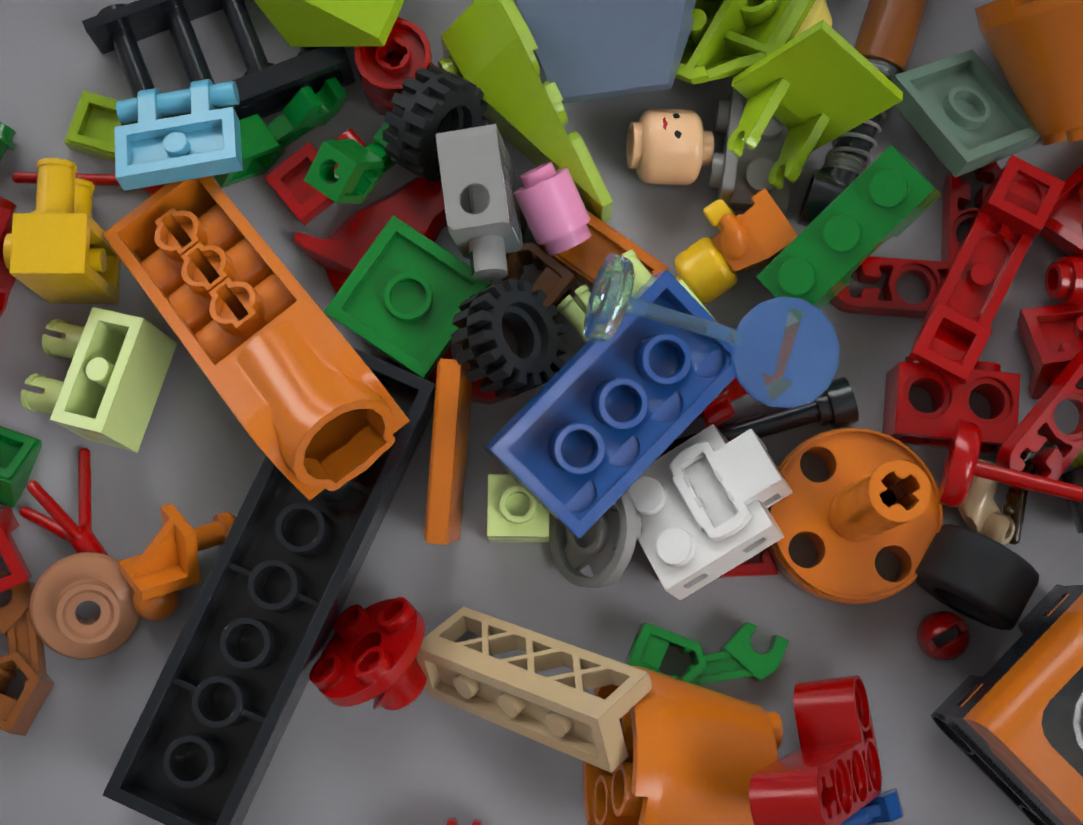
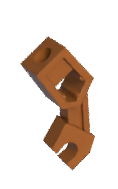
(25, 654)

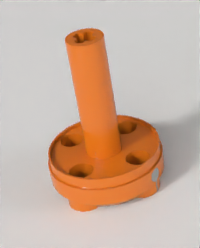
(871, 501)

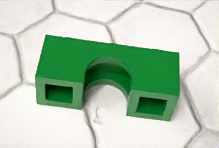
(861, 219)

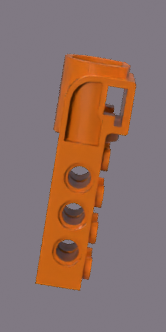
(257, 335)

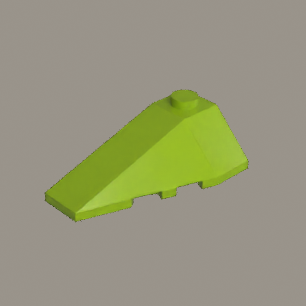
(496, 53)

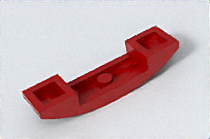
(984, 269)

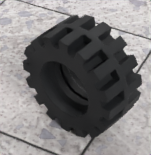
(430, 106)

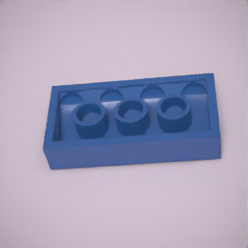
(613, 409)

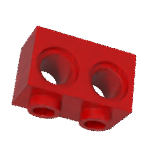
(950, 404)

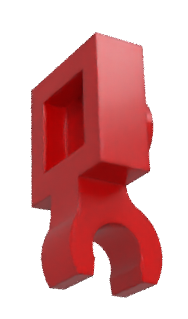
(290, 185)

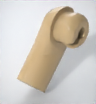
(982, 512)

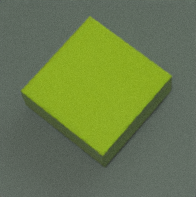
(93, 126)

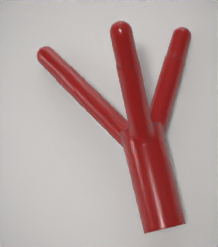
(62, 525)

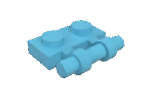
(181, 146)

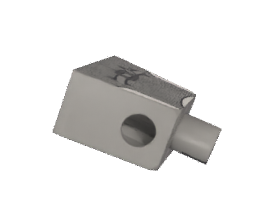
(480, 198)

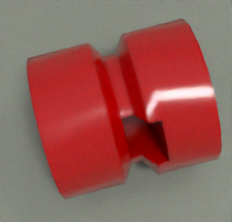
(388, 66)

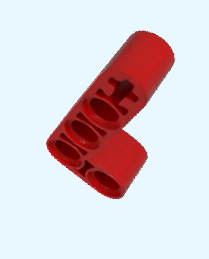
(836, 764)

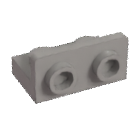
(746, 175)

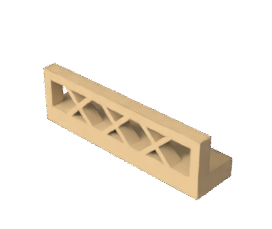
(518, 698)

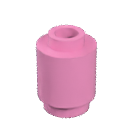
(553, 208)

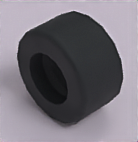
(977, 577)

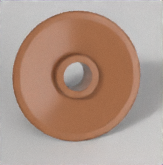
(68, 584)

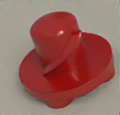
(373, 656)

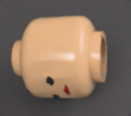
(668, 146)

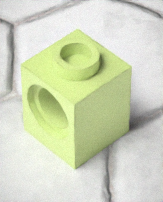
(514, 513)

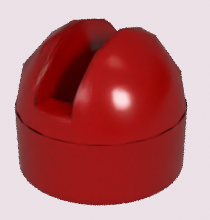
(936, 624)

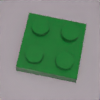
(405, 298)

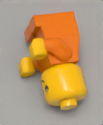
(741, 246)

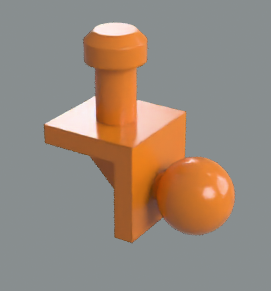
(171, 562)

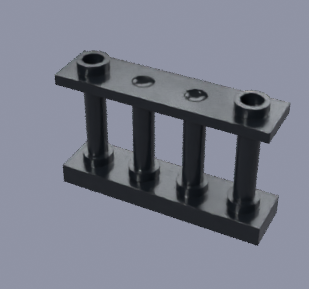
(262, 89)

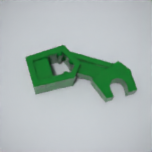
(265, 143)
(357, 168)
(735, 661)

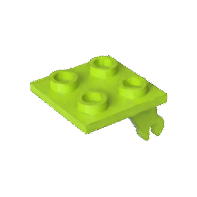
(815, 90)

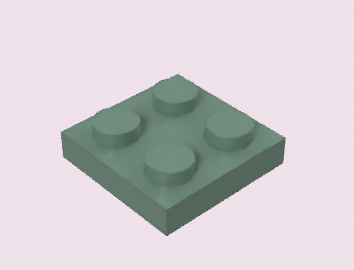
(964, 112)

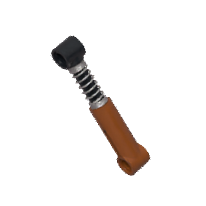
(887, 43)

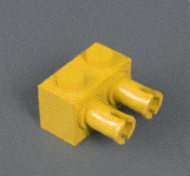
(59, 245)

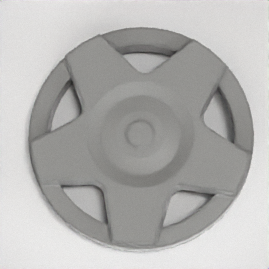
(604, 546)

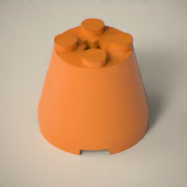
(1041, 59)
(685, 758)

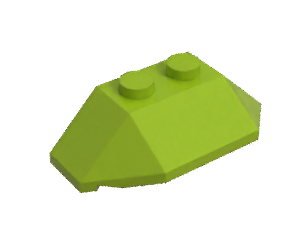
(737, 34)

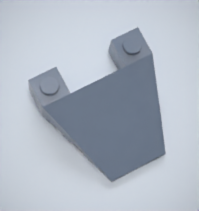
(608, 44)

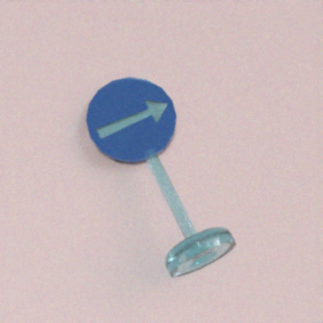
(779, 351)

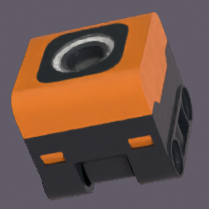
(1027, 713)

